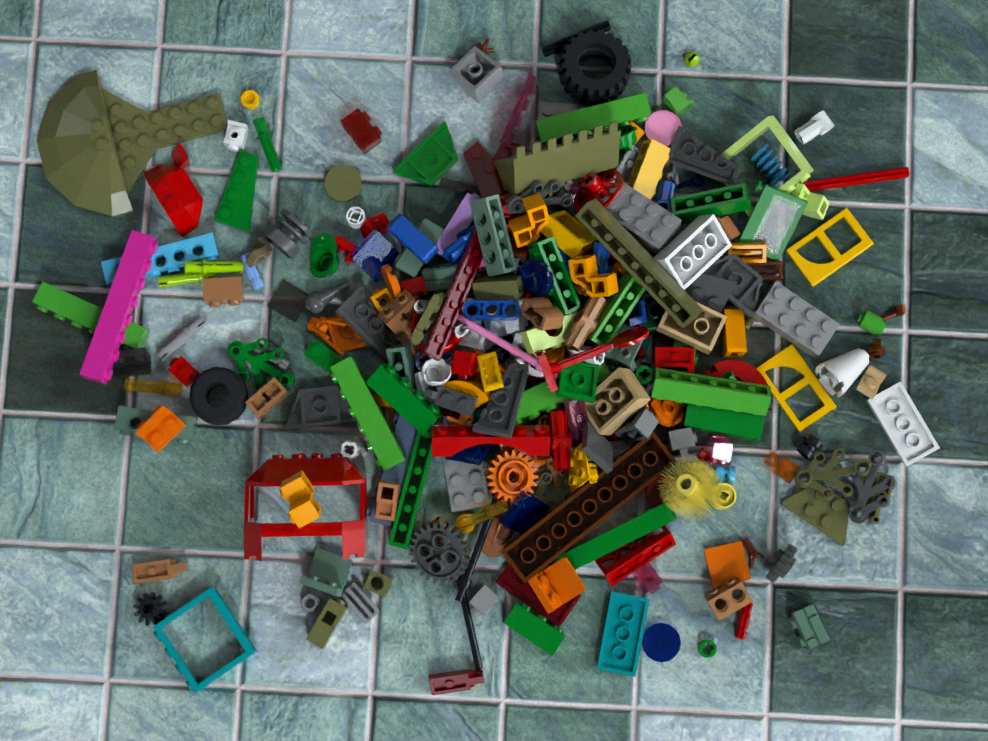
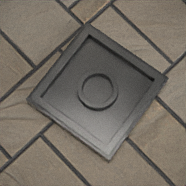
(597, 448)

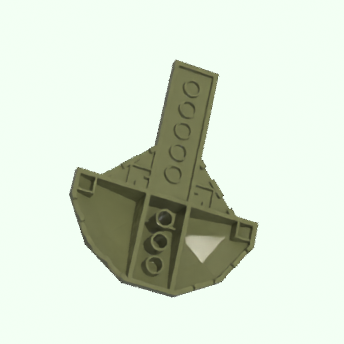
(101, 144)

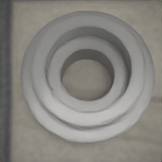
(303, 602)

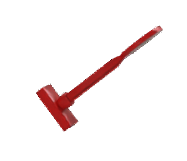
(621, 340)

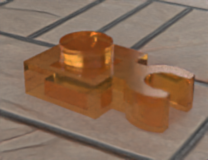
(784, 469)

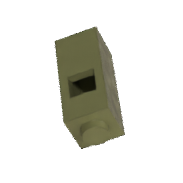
(497, 288)
(327, 622)

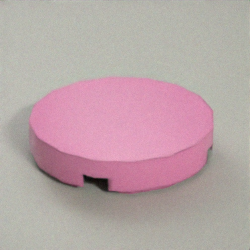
(662, 127)

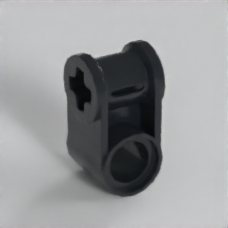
(649, 303)

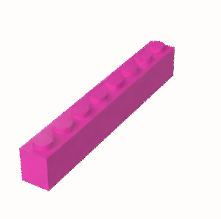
(119, 307)

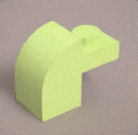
(816, 205)

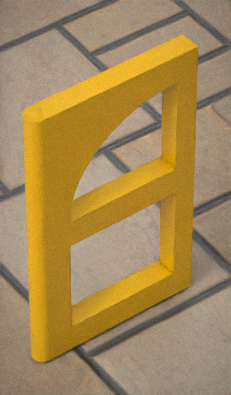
(816, 272)
(792, 359)

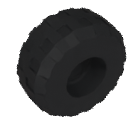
(203, 386)

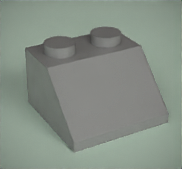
(477, 74)

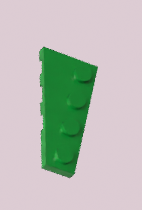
(239, 195)

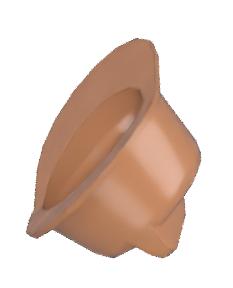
(496, 538)

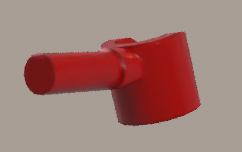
(705, 456)

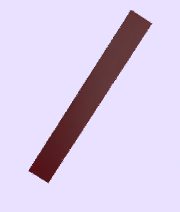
(454, 298)

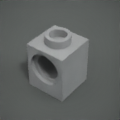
(483, 600)

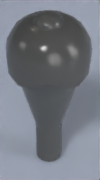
(318, 300)

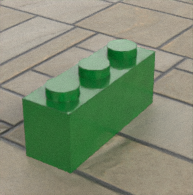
(535, 628)

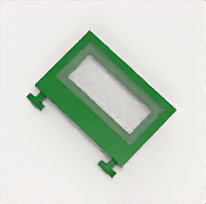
(773, 219)

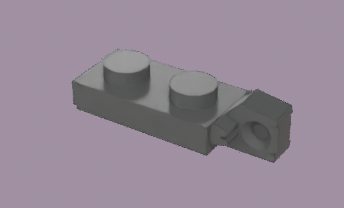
(452, 399)

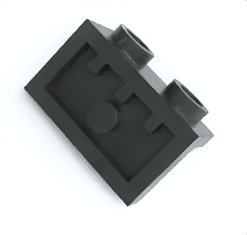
(132, 363)

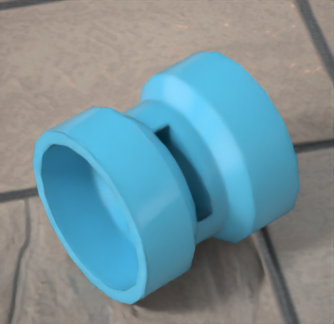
(727, 474)

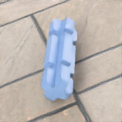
(252, 273)

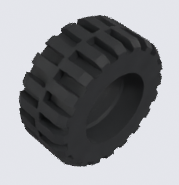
(601, 46)

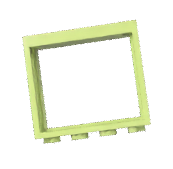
(772, 123)

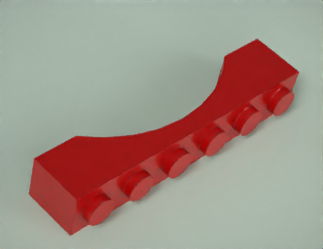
(451, 439)

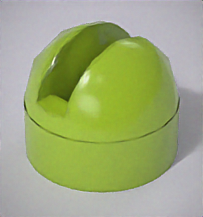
(694, 61)

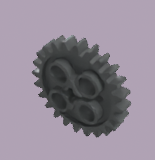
(428, 537)

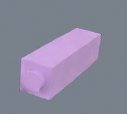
(461, 220)

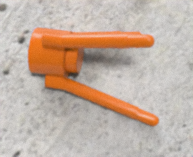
(319, 327)

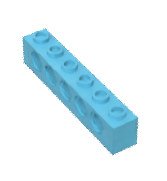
(170, 251)

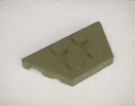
(826, 516)

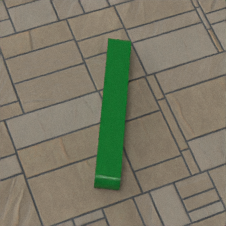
(619, 536)

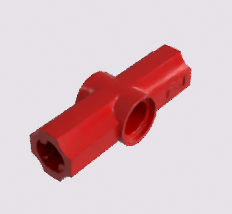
(560, 441)

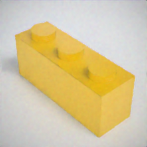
(648, 167)

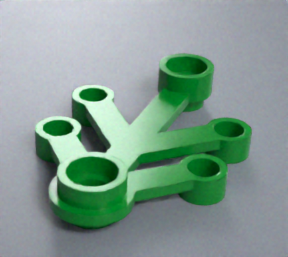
(257, 362)

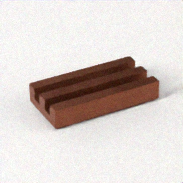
(771, 271)

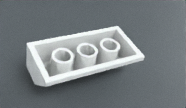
(694, 250)

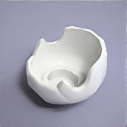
(435, 372)

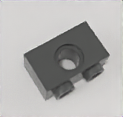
(637, 427)

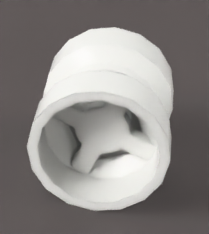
(355, 221)

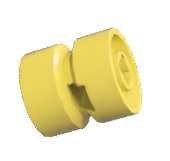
(729, 499)

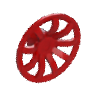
(594, 185)

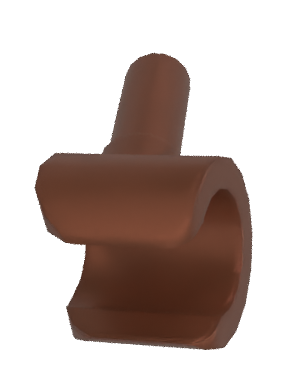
(899, 311)

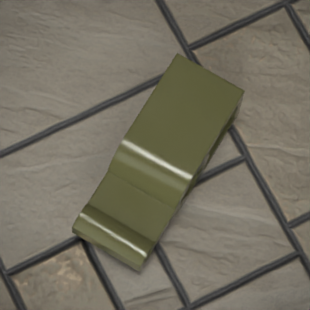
(874, 519)

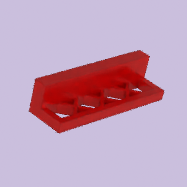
(637, 557)

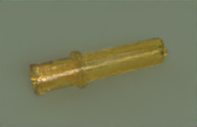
(153, 387)
(488, 512)

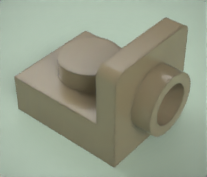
(260, 253)

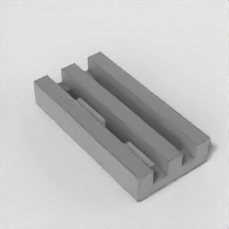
(370, 615)

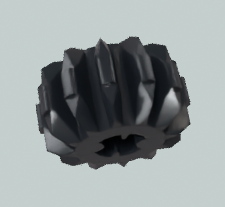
(150, 616)

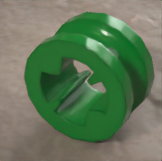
(640, 370)
(710, 643)

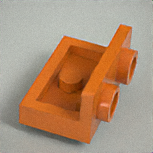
(463, 420)

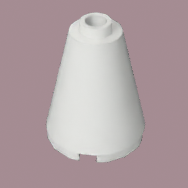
(842, 371)

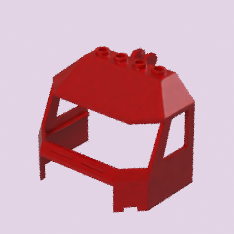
(320, 472)

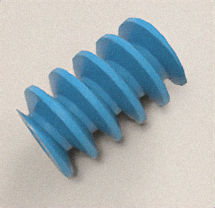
(769, 166)

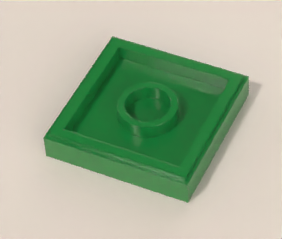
(578, 382)

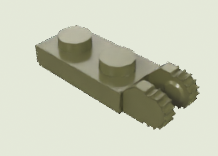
(425, 321)

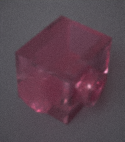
(647, 578)

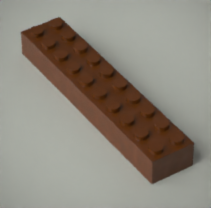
(586, 508)

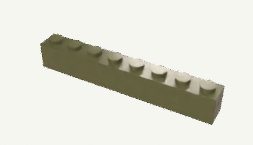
(639, 263)

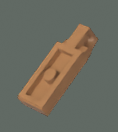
(157, 570)

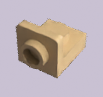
(870, 381)

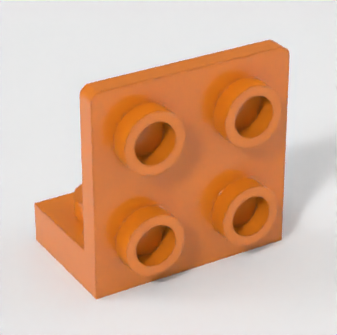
(160, 428)
(557, 584)

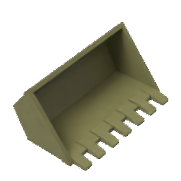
(561, 161)

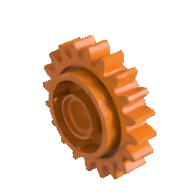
(500, 472)

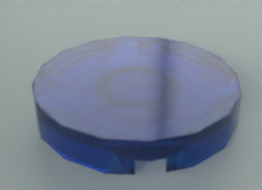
(537, 277)
(661, 642)

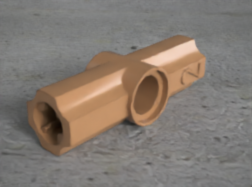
(585, 323)

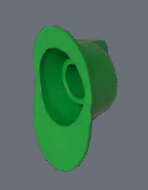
(628, 137)
(323, 256)

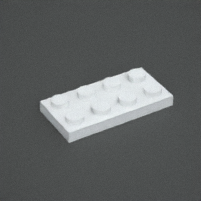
(903, 424)

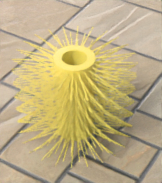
(691, 488)

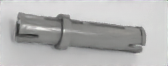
(182, 337)

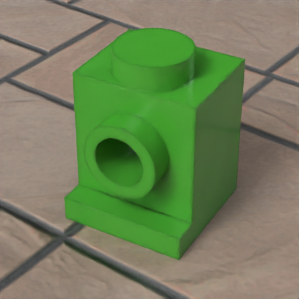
(676, 100)

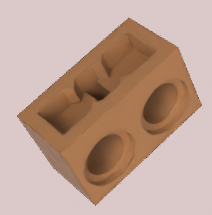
(267, 398)
(730, 603)

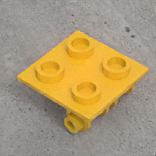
(581, 469)

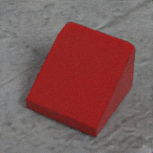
(180, 157)

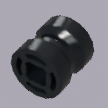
(809, 447)

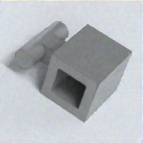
(680, 441)

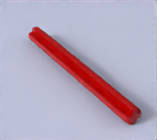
(857, 179)

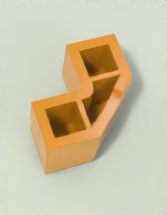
(527, 227)
(585, 273)
(299, 494)

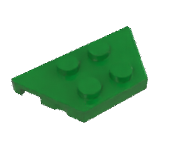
(430, 159)

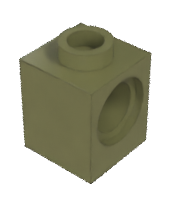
(386, 583)

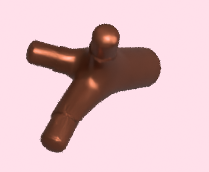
(483, 47)
(752, 553)

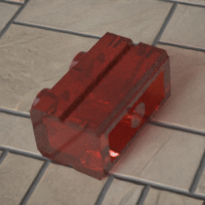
(361, 131)

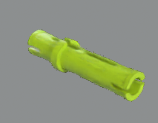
(213, 266)
(183, 278)

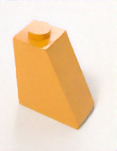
(733, 333)

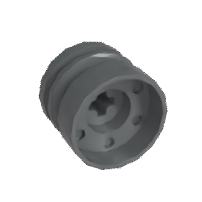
(287, 234)

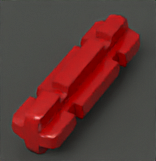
(743, 621)

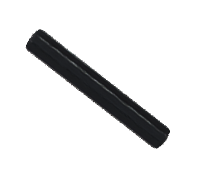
(558, 45)

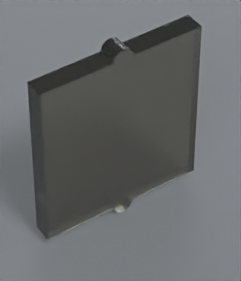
(288, 301)

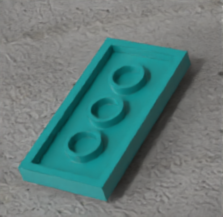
(623, 634)

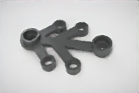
(563, 197)
(868, 490)

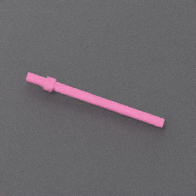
(501, 342)

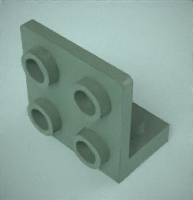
(623, 356)
(327, 572)

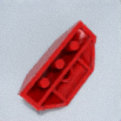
(177, 196)

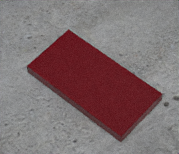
(525, 593)

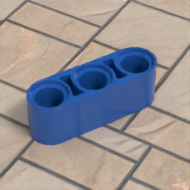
(412, 238)
(500, 315)

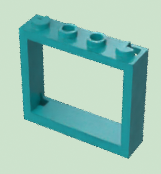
(232, 622)

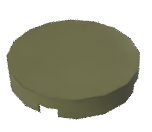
(343, 183)

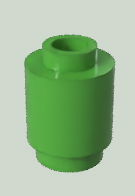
(871, 322)

